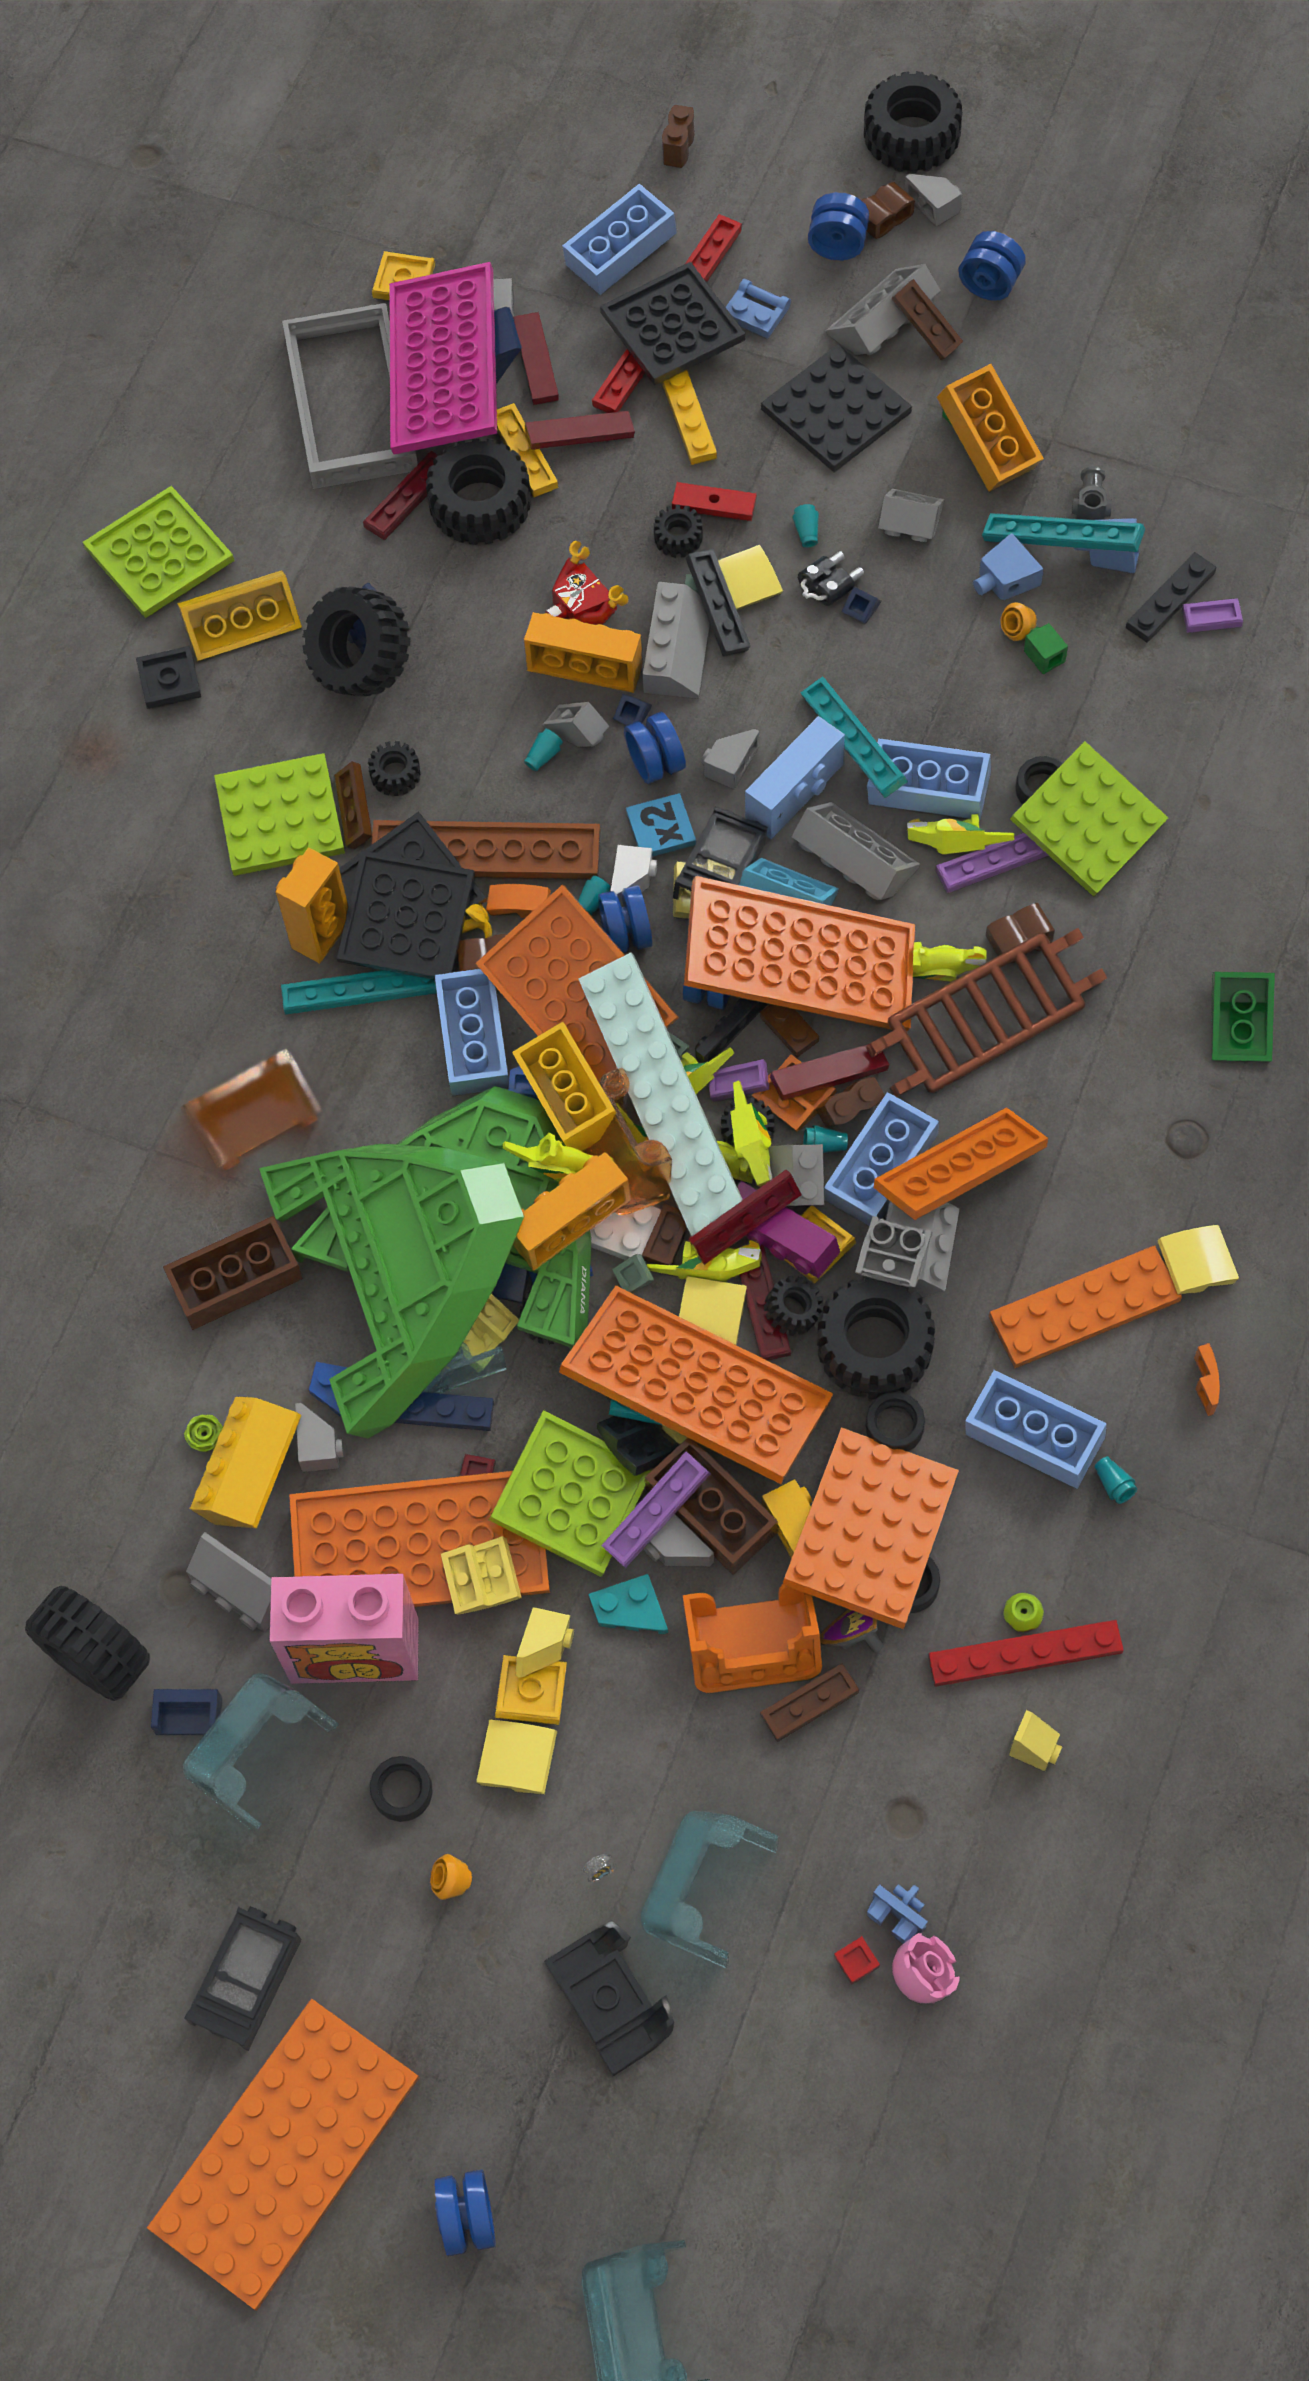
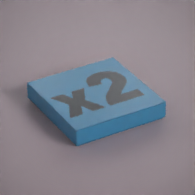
(661, 825)

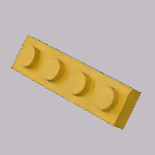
(689, 418)
(512, 432)

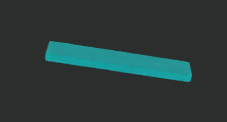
(1065, 532)
(858, 740)
(353, 990)

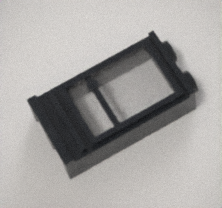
(723, 850)
(244, 1977)

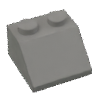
(910, 514)
(806, 1167)

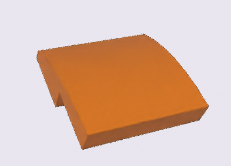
(797, 1110)

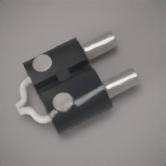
(827, 580)

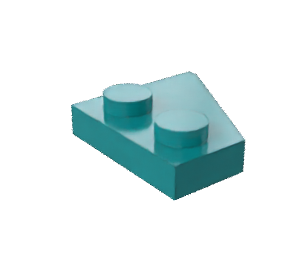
(629, 1606)

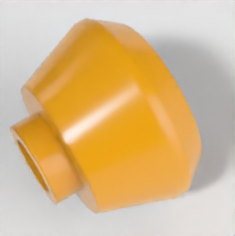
(1017, 621)
(450, 1877)

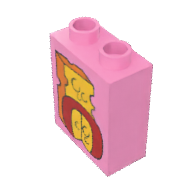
(344, 1628)

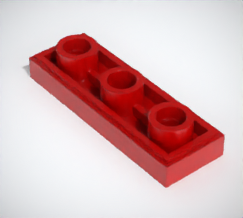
(715, 501)

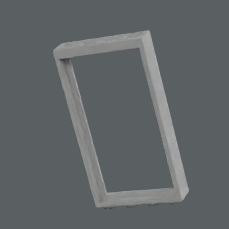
(354, 467)

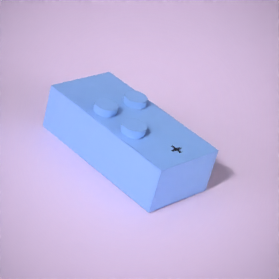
(619, 239)
(795, 776)
(938, 779)
(471, 1032)
(887, 1140)
(1035, 1429)

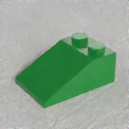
(1242, 1016)

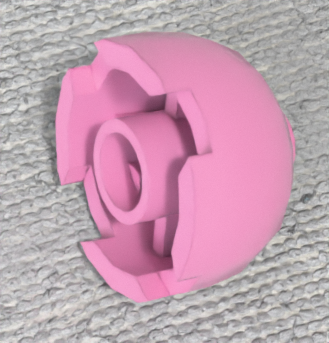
(924, 1969)

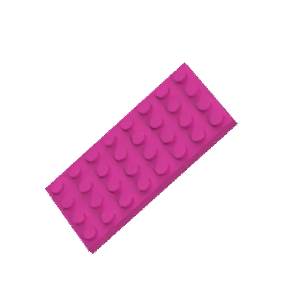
(442, 358)

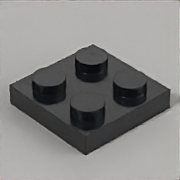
(168, 677)

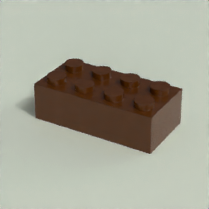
(233, 1272)
(720, 1510)

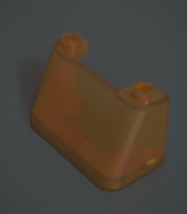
(251, 1109)
(645, 1163)

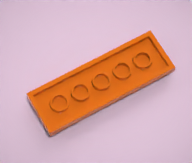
(960, 1163)
(1084, 1306)

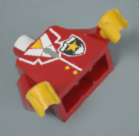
(581, 594)

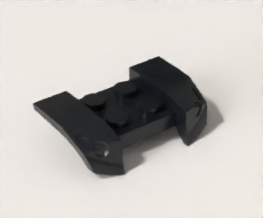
(610, 1998)

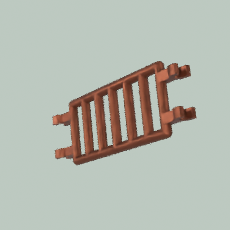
(969, 981)

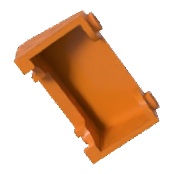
(752, 1641)

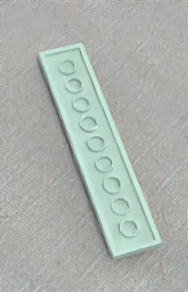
(661, 1090)

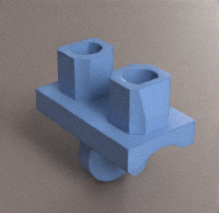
(887, 1903)

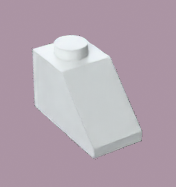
(632, 868)

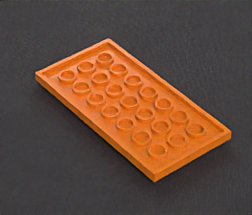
(798, 953)
(697, 1384)
(405, 1531)
(283, 2154)

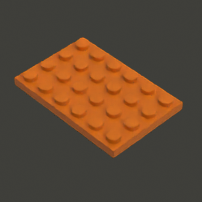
(540, 972)
(871, 1528)

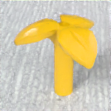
(478, 919)

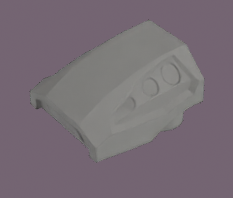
(890, 1256)

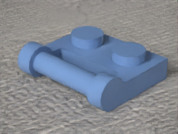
(756, 316)

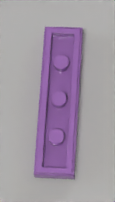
(988, 862)
(655, 1509)

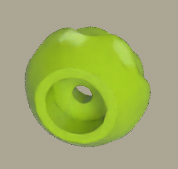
(202, 1424)
(1018, 1620)

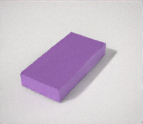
(1212, 615)
(751, 1075)

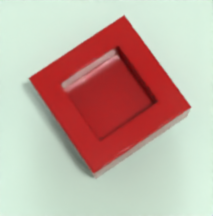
(856, 1960)

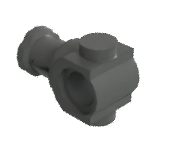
(1092, 497)

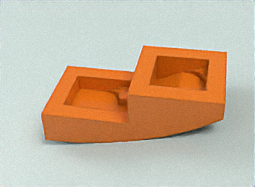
(515, 898)
(1208, 1385)

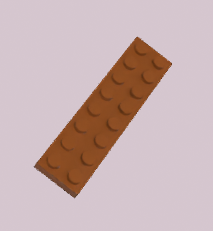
(516, 847)

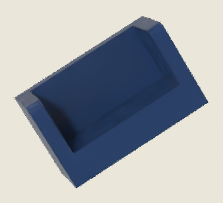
(184, 1711)

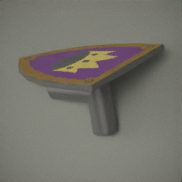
(851, 1629)

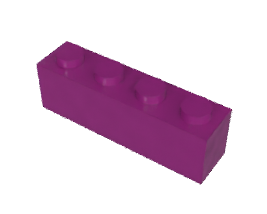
(794, 1239)

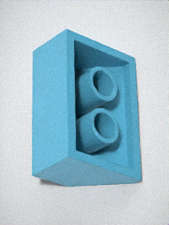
(780, 880)

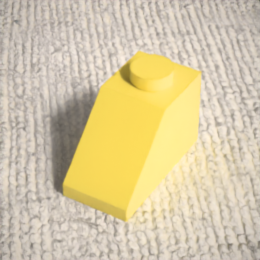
(543, 1641)
(1035, 1742)

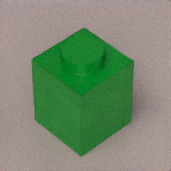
(1045, 648)

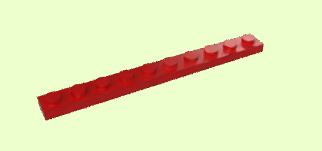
(705, 259)

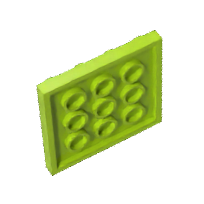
(158, 551)
(278, 813)
(1089, 818)
(568, 1493)

